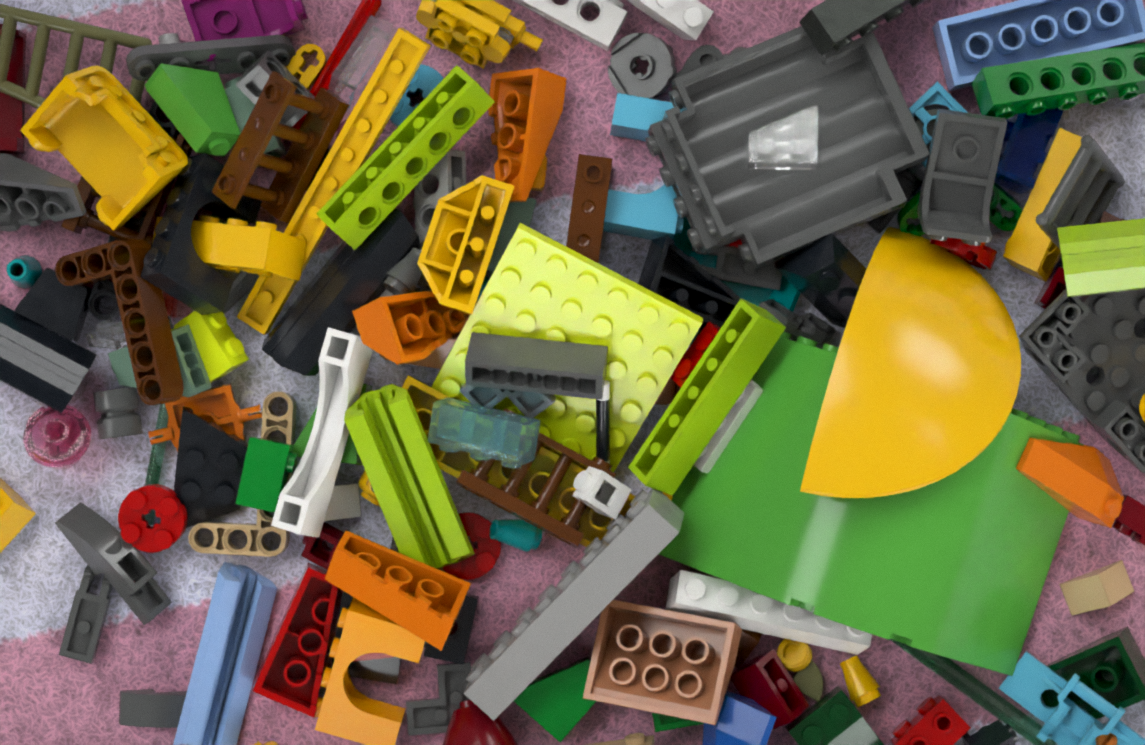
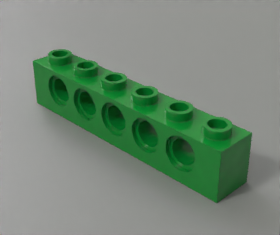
(994, 83)

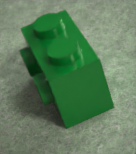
(265, 473)

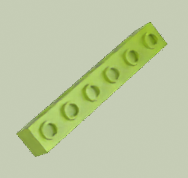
(405, 157)

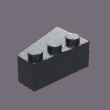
(685, 283)

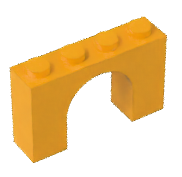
(345, 709)

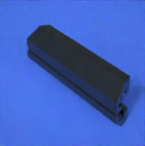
(340, 287)
(40, 361)

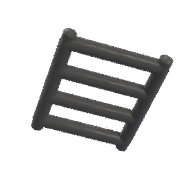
(1082, 192)

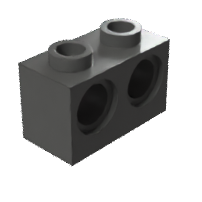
(256, 77)

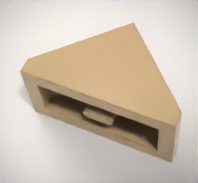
(1097, 588)

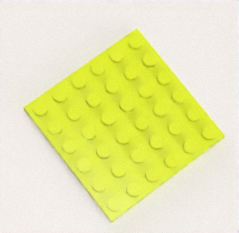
(566, 297)

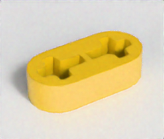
(311, 73)

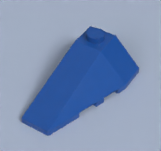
(740, 723)

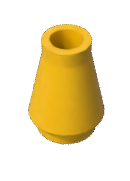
(859, 682)

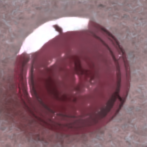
(57, 438)

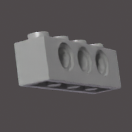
(451, 175)

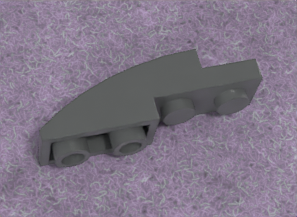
(119, 561)

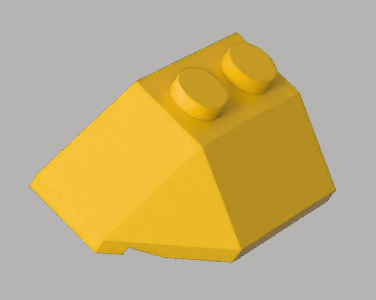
(463, 241)

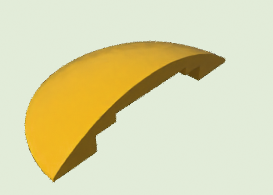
(916, 376)

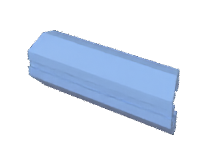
(226, 657)

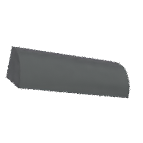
(536, 365)

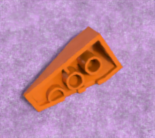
(1074, 477)

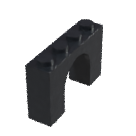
(172, 257)

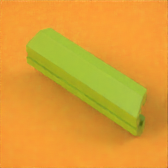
(1103, 257)
(407, 477)

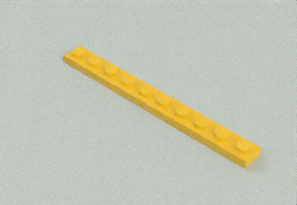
(343, 160)

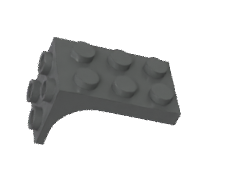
(960, 176)

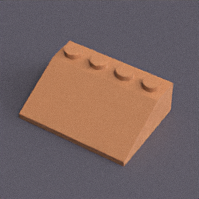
(662, 661)

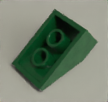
(1107, 666)
(832, 722)

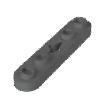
(231, 56)

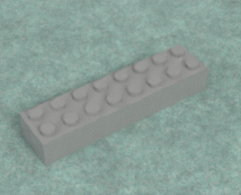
(574, 602)

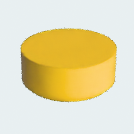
(794, 655)

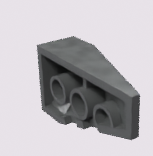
(34, 195)

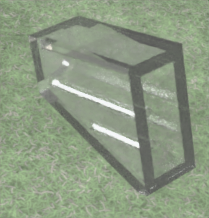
(361, 61)

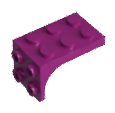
(243, 18)

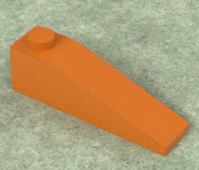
(524, 121)
(407, 325)

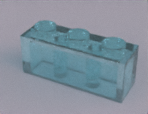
(483, 432)

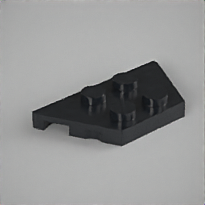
(207, 469)

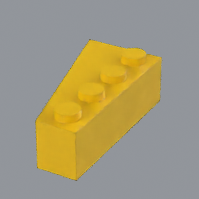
(247, 248)

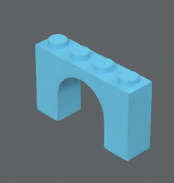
(640, 214)

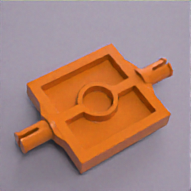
(211, 405)

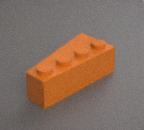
(398, 587)

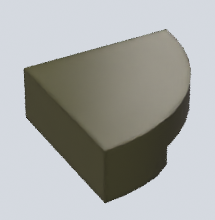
(810, 681)

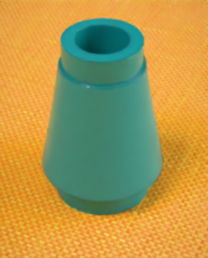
(31, 271)
(516, 534)

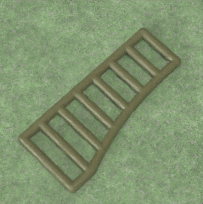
(78, 31)

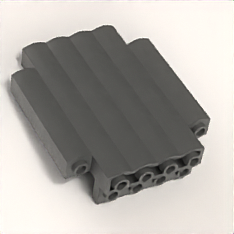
(862, 144)

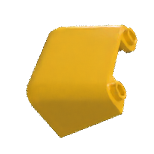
(107, 142)

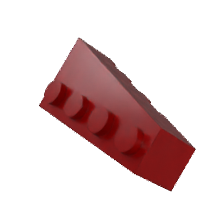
(298, 651)

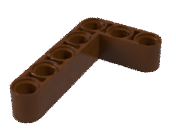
(140, 309)

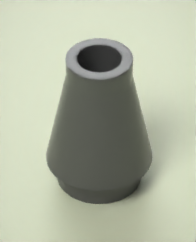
(404, 275)

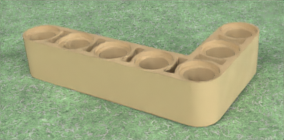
(255, 532)

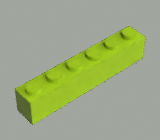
(706, 397)

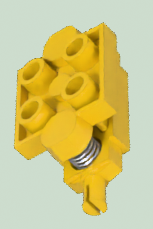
(474, 29)

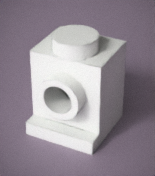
(600, 492)

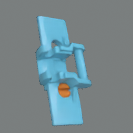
(1066, 722)

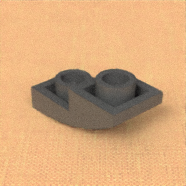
(150, 708)

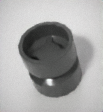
(117, 413)

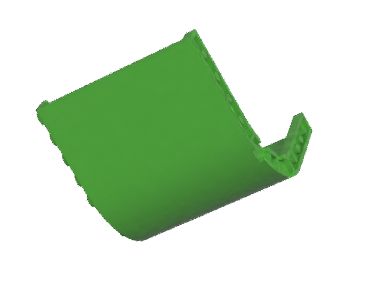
(927, 567)

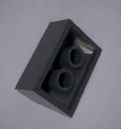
(825, 276)

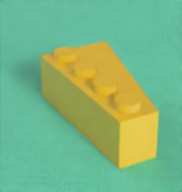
(1029, 246)

